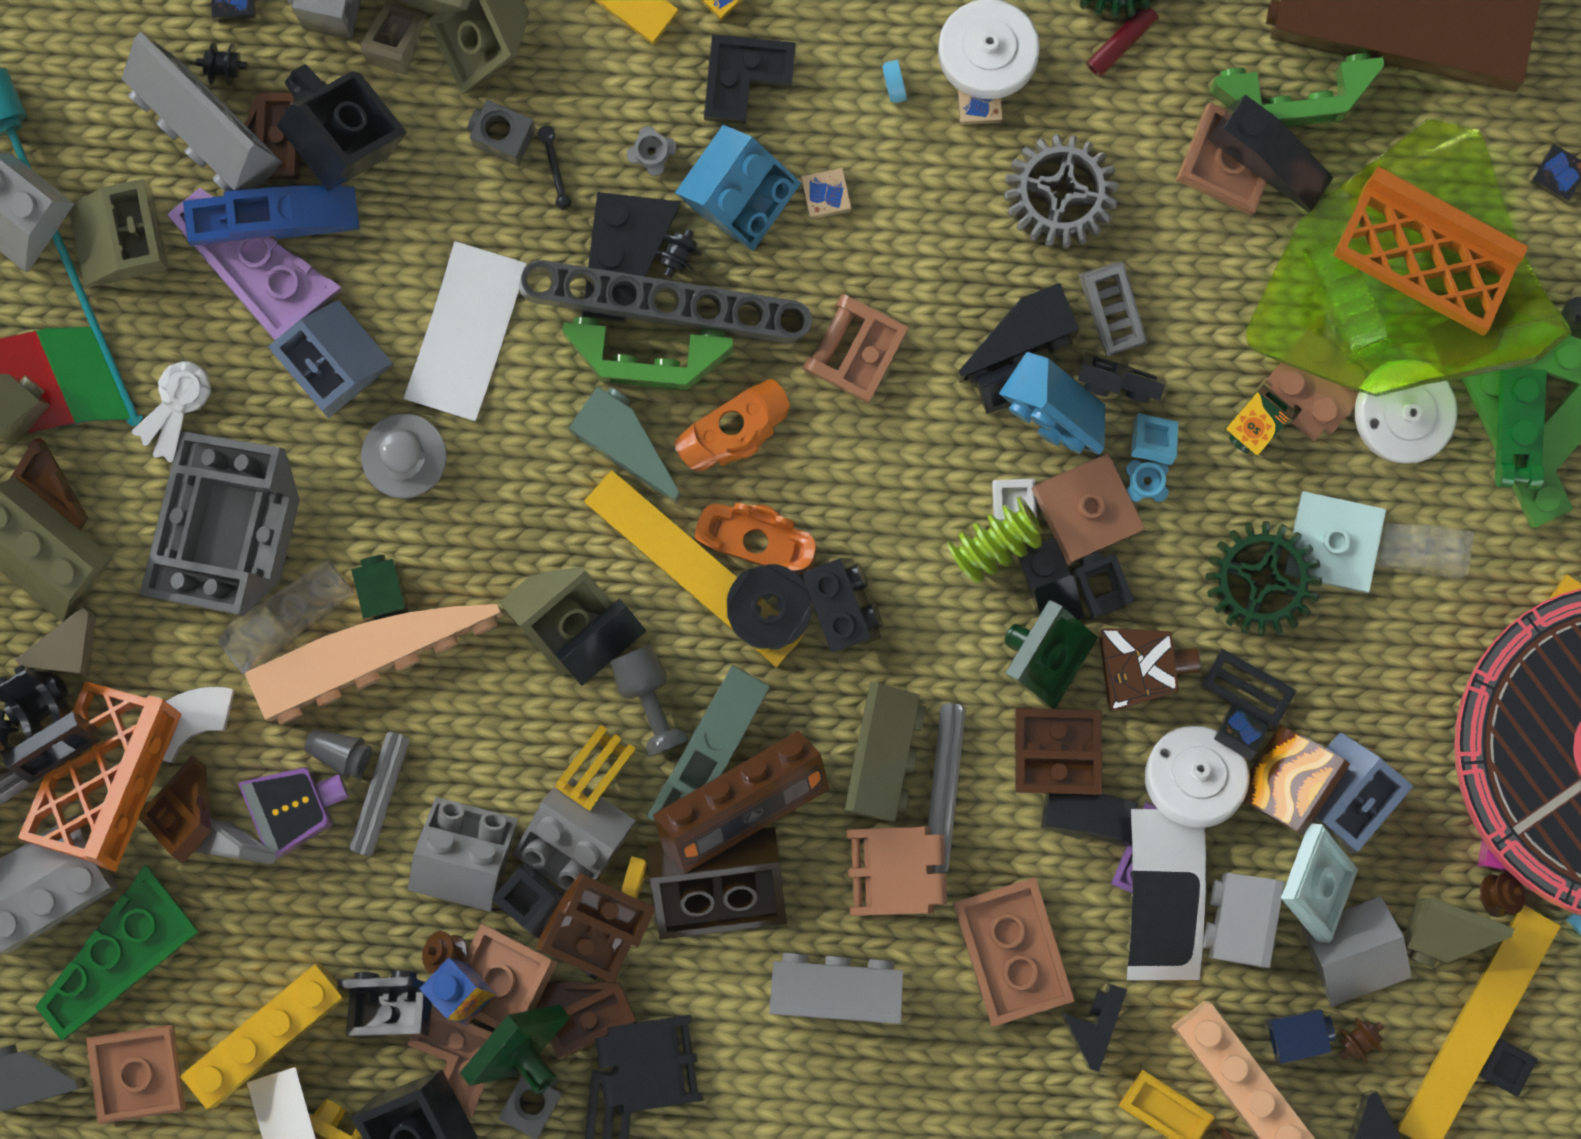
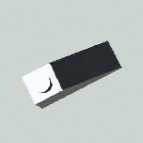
(1271, 152)

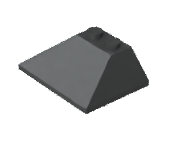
(222, 524)

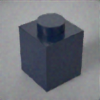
(1300, 1035)

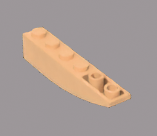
(358, 656)
(1238, 1075)

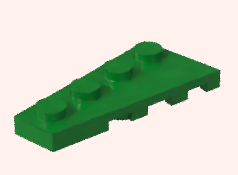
(127, 946)

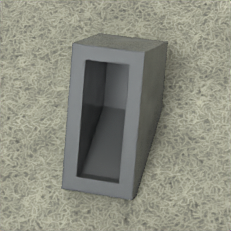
(31, 1078)

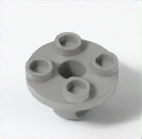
(403, 456)

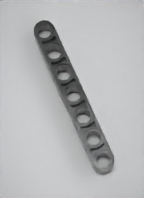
(686, 298)

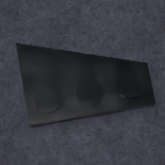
(626, 239)

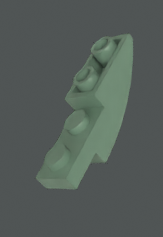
(714, 737)

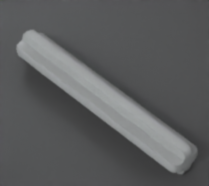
(946, 776)

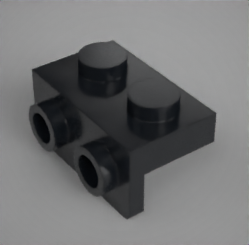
(842, 604)
(386, 1006)

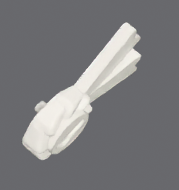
(182, 390)

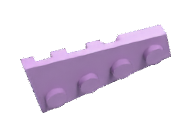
(264, 276)

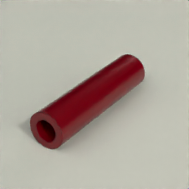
(1121, 41)

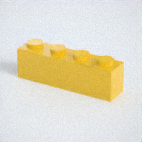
(263, 1036)

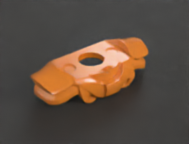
(707, 445)
(726, 527)

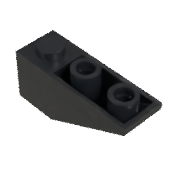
(1030, 326)
(530, 900)

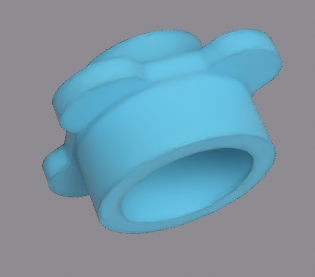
(1156, 472)

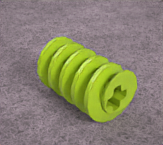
(997, 542)

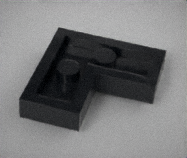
(735, 65)
(1107, 375)

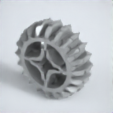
(1042, 187)

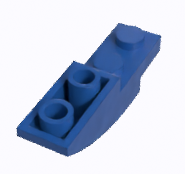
(271, 212)

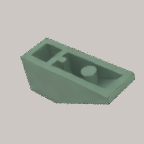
(617, 434)

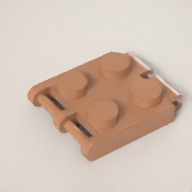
(1320, 402)
(897, 870)

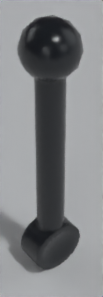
(547, 135)

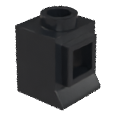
(1109, 602)

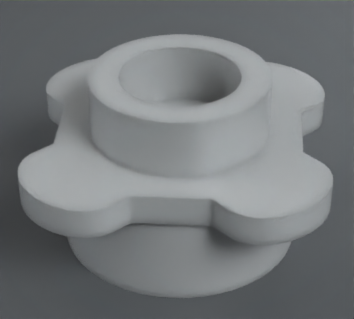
(650, 139)

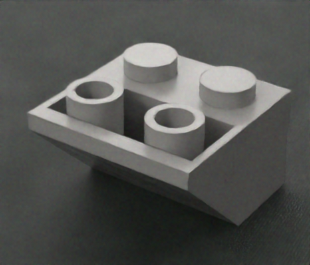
(571, 839)
(462, 854)

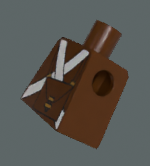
(1142, 666)

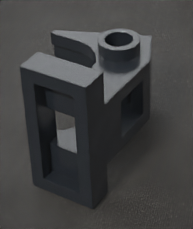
(27, 701)

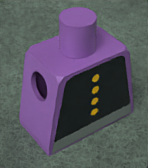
(291, 807)

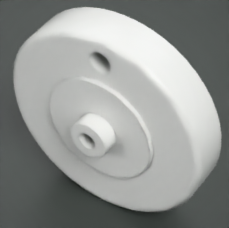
(988, 49)
(1407, 423)
(1196, 777)

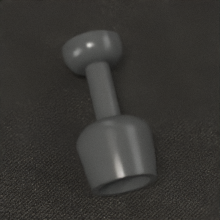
(639, 676)

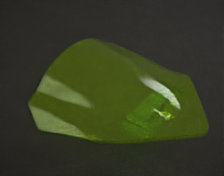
(1373, 337)

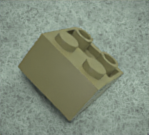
(118, 234)

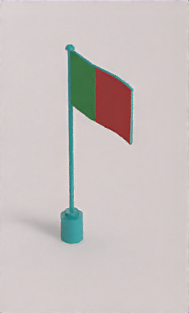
(70, 361)

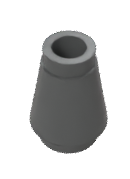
(340, 752)

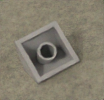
(1363, 955)

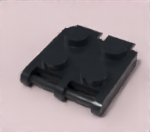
(647, 1065)

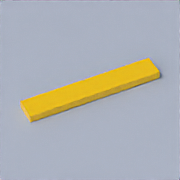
(672, 551)
(1478, 1027)

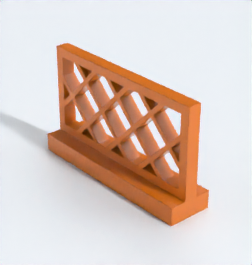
(1440, 227)
(126, 782)

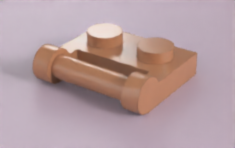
(868, 355)

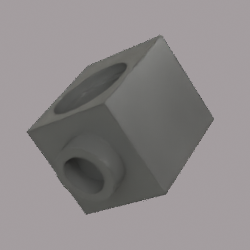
(511, 147)
(526, 1122)

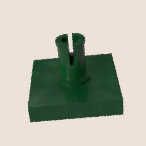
(1049, 653)
(516, 1049)

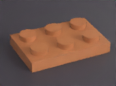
(1013, 952)

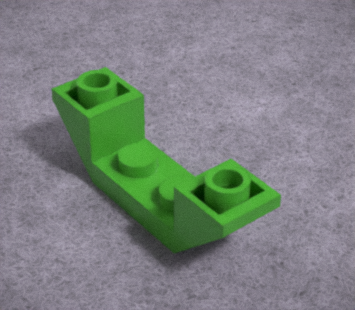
(1321, 107)
(705, 354)

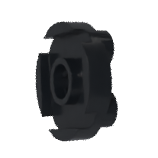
(763, 583)

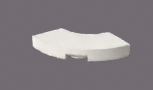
(201, 712)

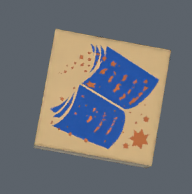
(977, 110)
(826, 193)

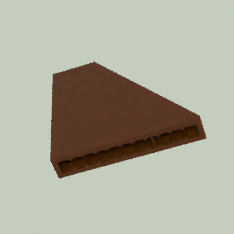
(1446, 38)

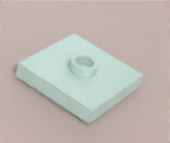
(1342, 538)
(1319, 883)

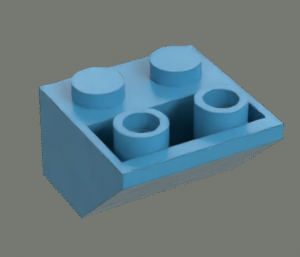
(738, 186)
(1056, 403)

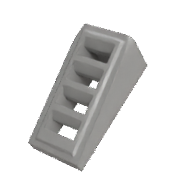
(1128, 303)
(232, 842)

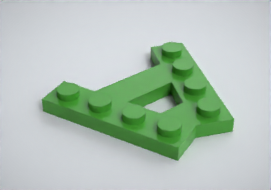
(1561, 428)

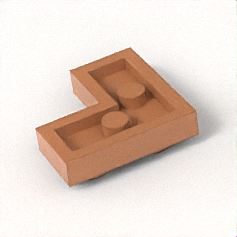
(457, 1046)

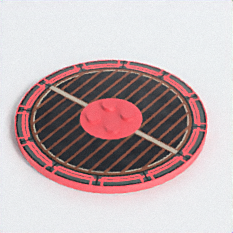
(1523, 749)

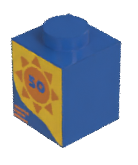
(457, 991)

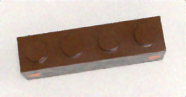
(741, 802)

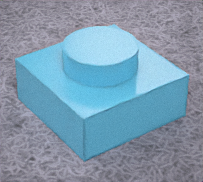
(1154, 439)

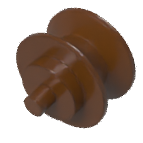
(1502, 894)
(441, 947)
(1361, 1040)

